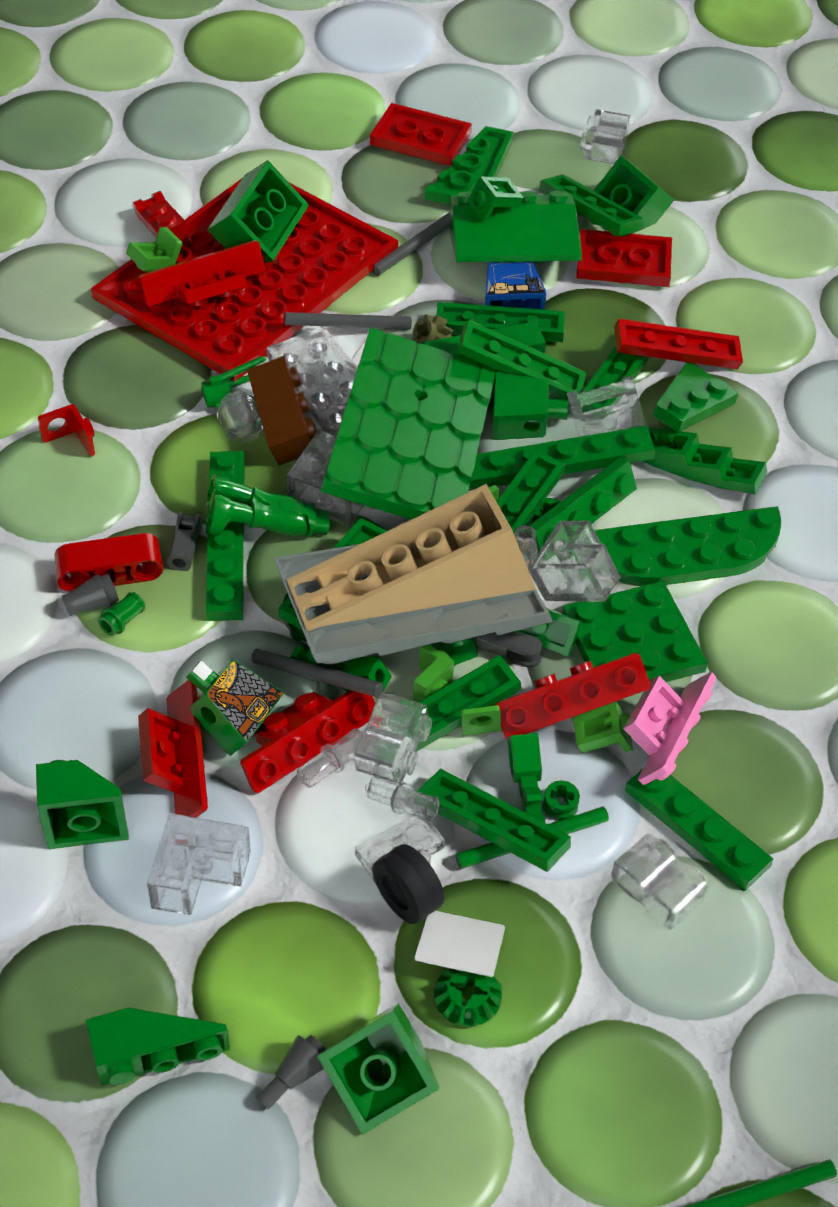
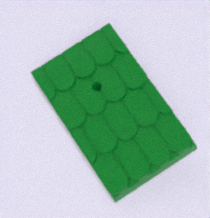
(409, 427)

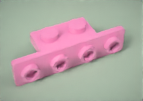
(664, 721)

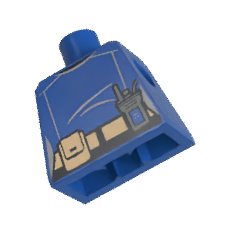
(514, 285)

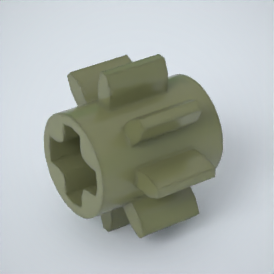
(431, 329)

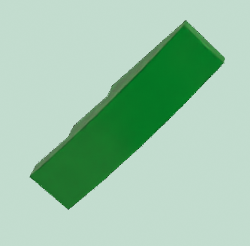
(703, 463)

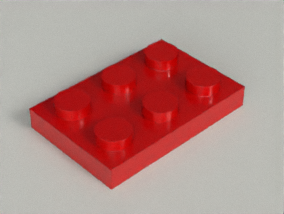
(420, 134)
(625, 259)

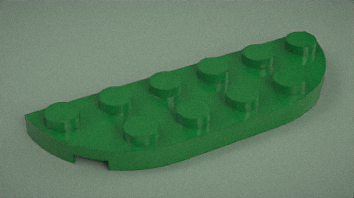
(692, 546)

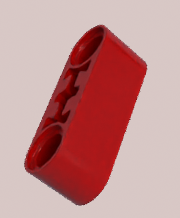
(125, 558)

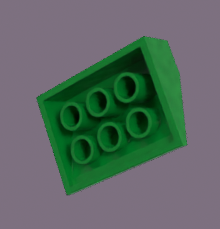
(535, 231)

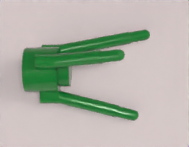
(218, 386)

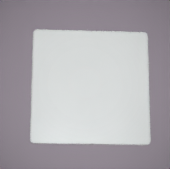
(460, 943)

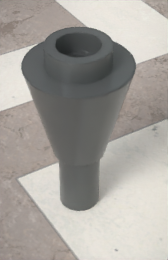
(297, 1066)

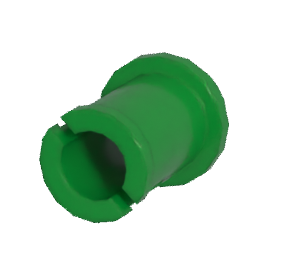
(114, 619)

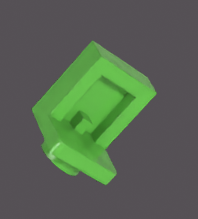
(157, 254)
(436, 673)

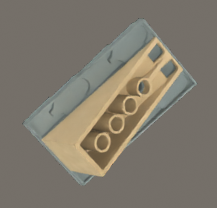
(415, 585)

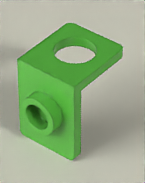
(480, 720)

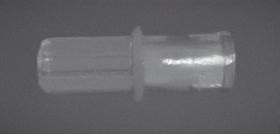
(329, 760)
(402, 798)

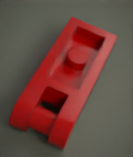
(159, 213)

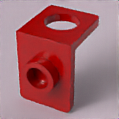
(73, 423)

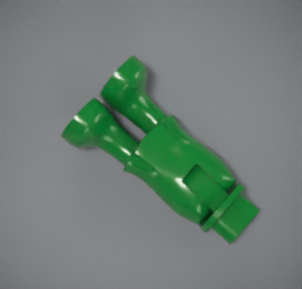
(263, 510)

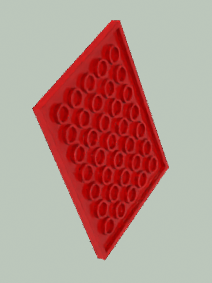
(311, 271)

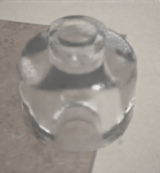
(239, 417)

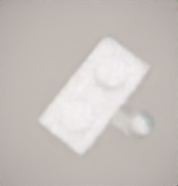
(413, 832)

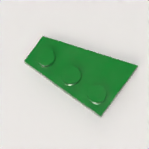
(693, 398)

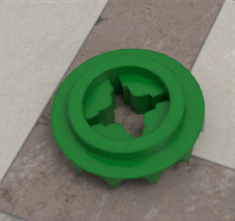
(477, 1009)

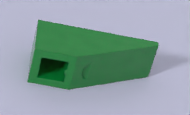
(147, 1041)

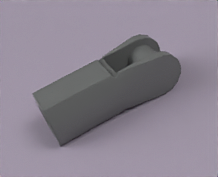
(184, 541)
(512, 645)

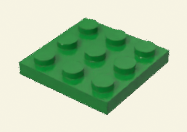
(642, 623)

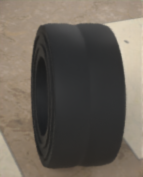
(408, 883)

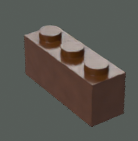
(282, 409)

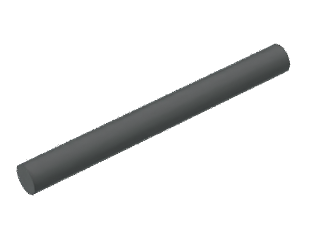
(412, 245)
(347, 320)
(317, 672)

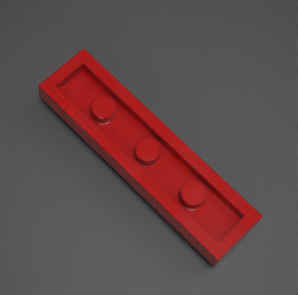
(678, 344)

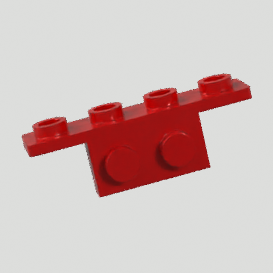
(203, 276)
(573, 695)
(300, 732)
(174, 751)

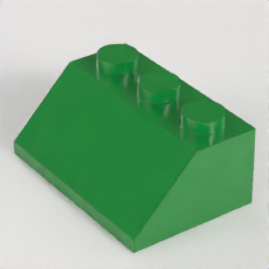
(261, 210)

